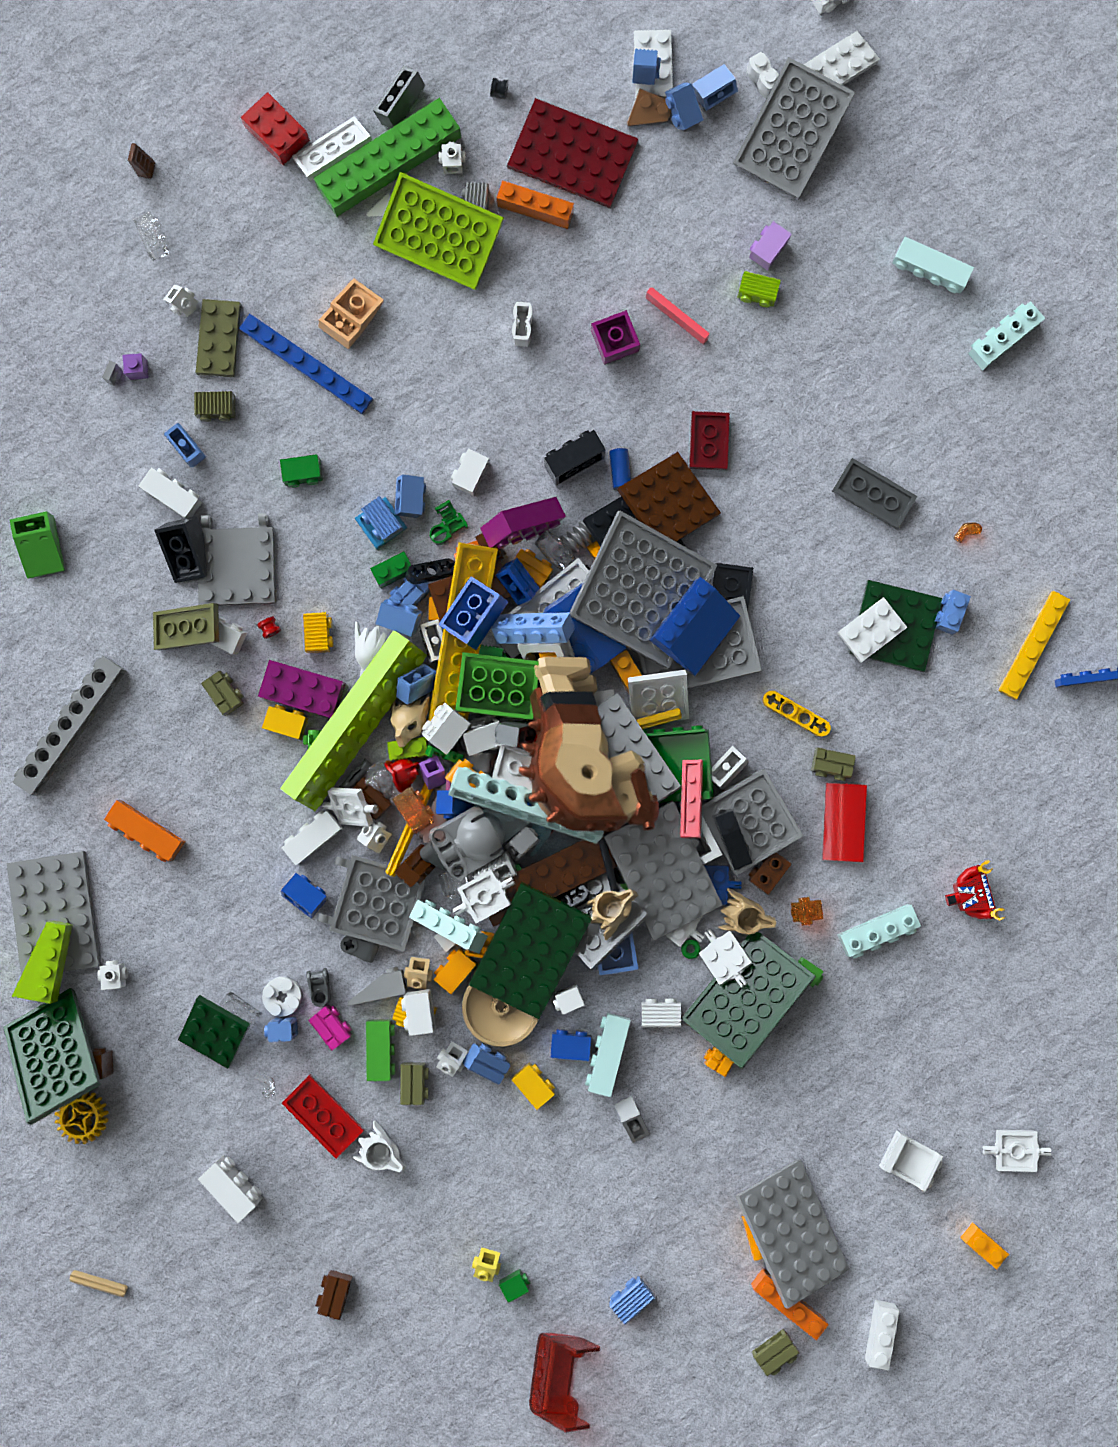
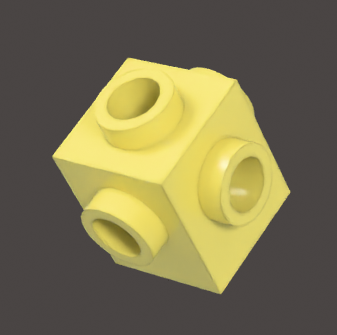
(486, 1265)

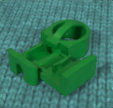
(452, 522)
(453, 754)

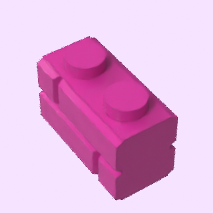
(330, 1026)

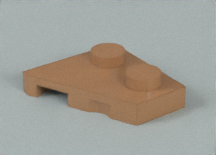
(648, 109)

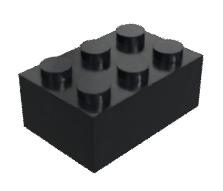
(574, 457)

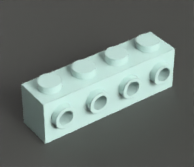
(932, 265)
(1006, 335)
(448, 926)
(879, 930)
(608, 1055)

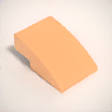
(350, 313)

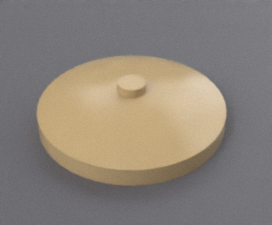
(495, 1020)

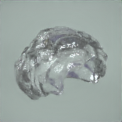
(381, 779)

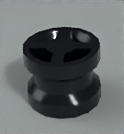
(499, 88)

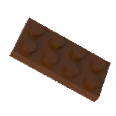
(441, 590)

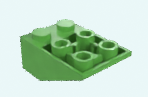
(37, 544)

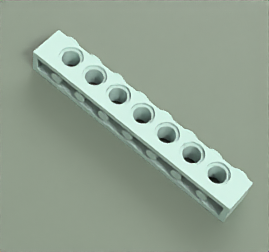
(499, 802)

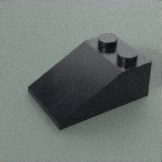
(183, 548)

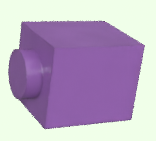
(135, 366)
(432, 772)

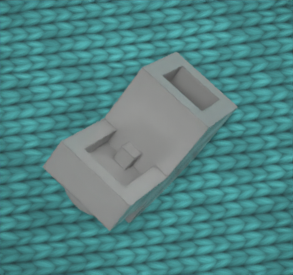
(483, 762)

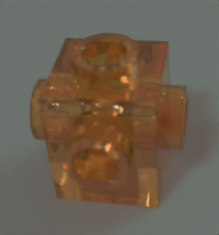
(806, 910)

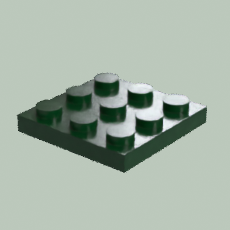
(213, 1031)

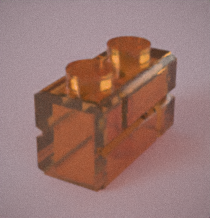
(413, 810)

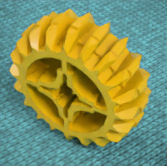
(84, 1124)

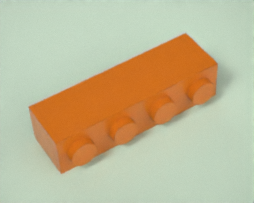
(535, 204)
(144, 830)
(800, 1313)

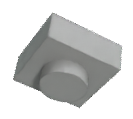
(112, 373)

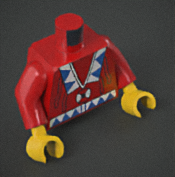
(974, 893)

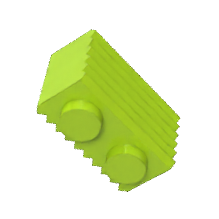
(758, 289)
(414, 748)

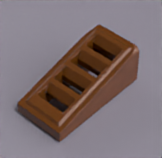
(141, 162)

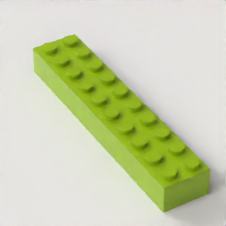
(352, 722)

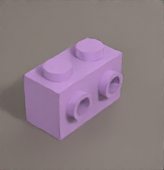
(770, 245)

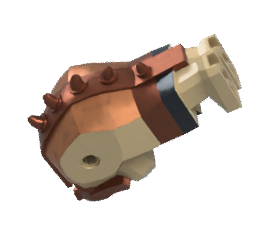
(570, 756)

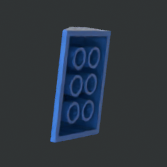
(695, 626)
(585, 640)

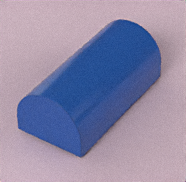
(619, 467)

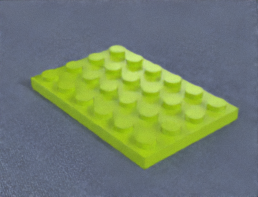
(438, 231)

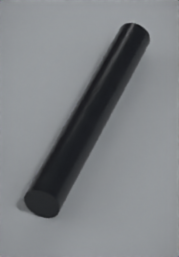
(608, 865)

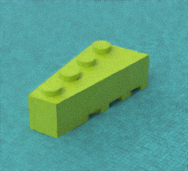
(46, 964)

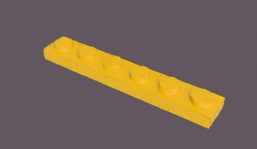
(1034, 645)

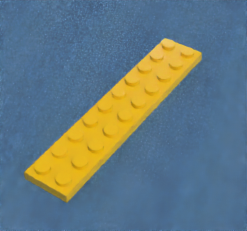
(480, 564)

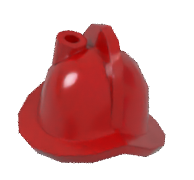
(403, 773)

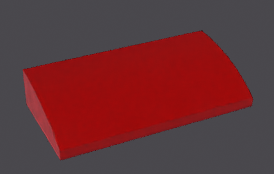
(844, 822)

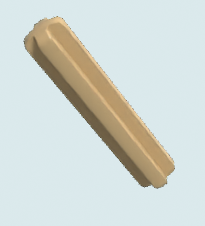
(98, 1283)

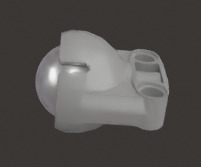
(469, 841)

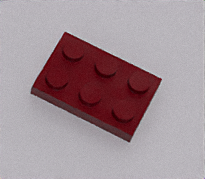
(709, 440)

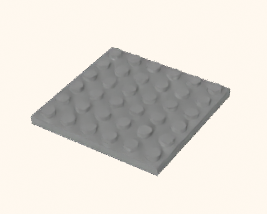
(637, 585)

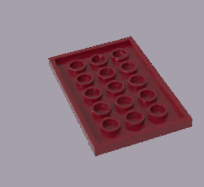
(572, 153)

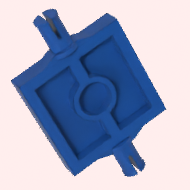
(721, 881)

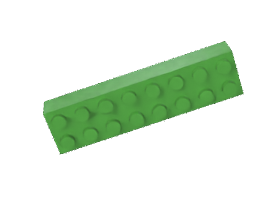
(386, 156)

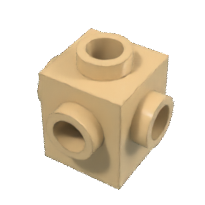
(418, 973)

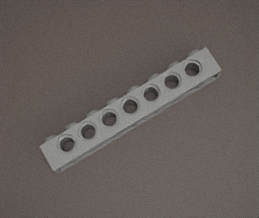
(57, 753)

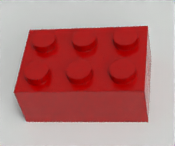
(275, 128)

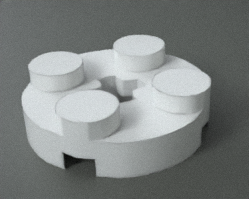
(292, 1001)

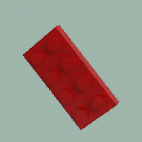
(323, 1116)

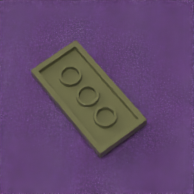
(218, 338)
(186, 626)

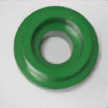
(695, 953)

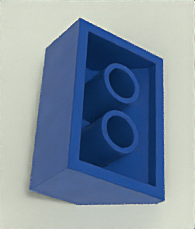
(473, 613)

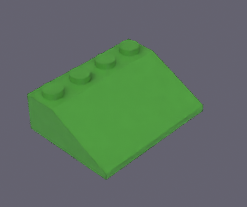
(496, 686)

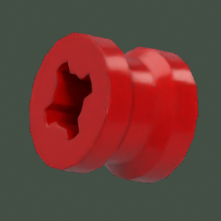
(269, 627)

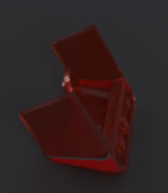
(552, 1380)

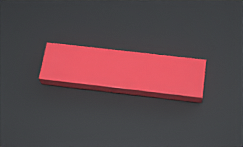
(677, 315)
(691, 798)

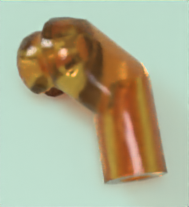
(967, 529)

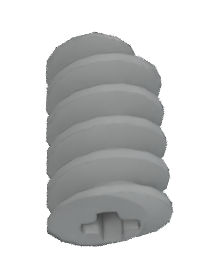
(577, 538)

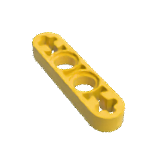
(797, 711)

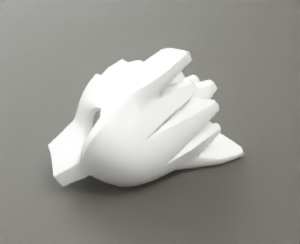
(367, 645)
(379, 1151)

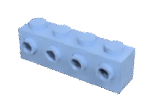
(533, 628)

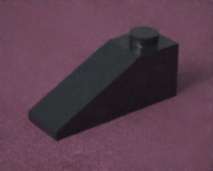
(732, 838)

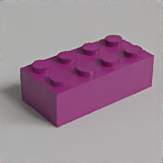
(523, 522)
(301, 689)

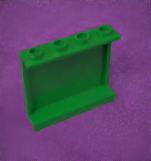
(684, 745)

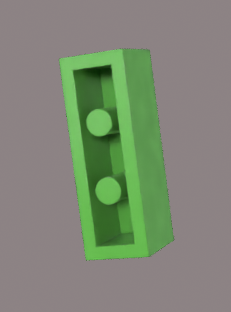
(380, 1049)

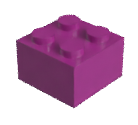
(615, 337)

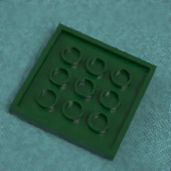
(918, 613)

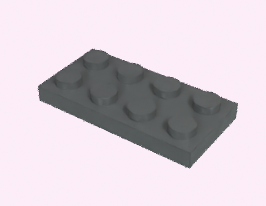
(874, 493)

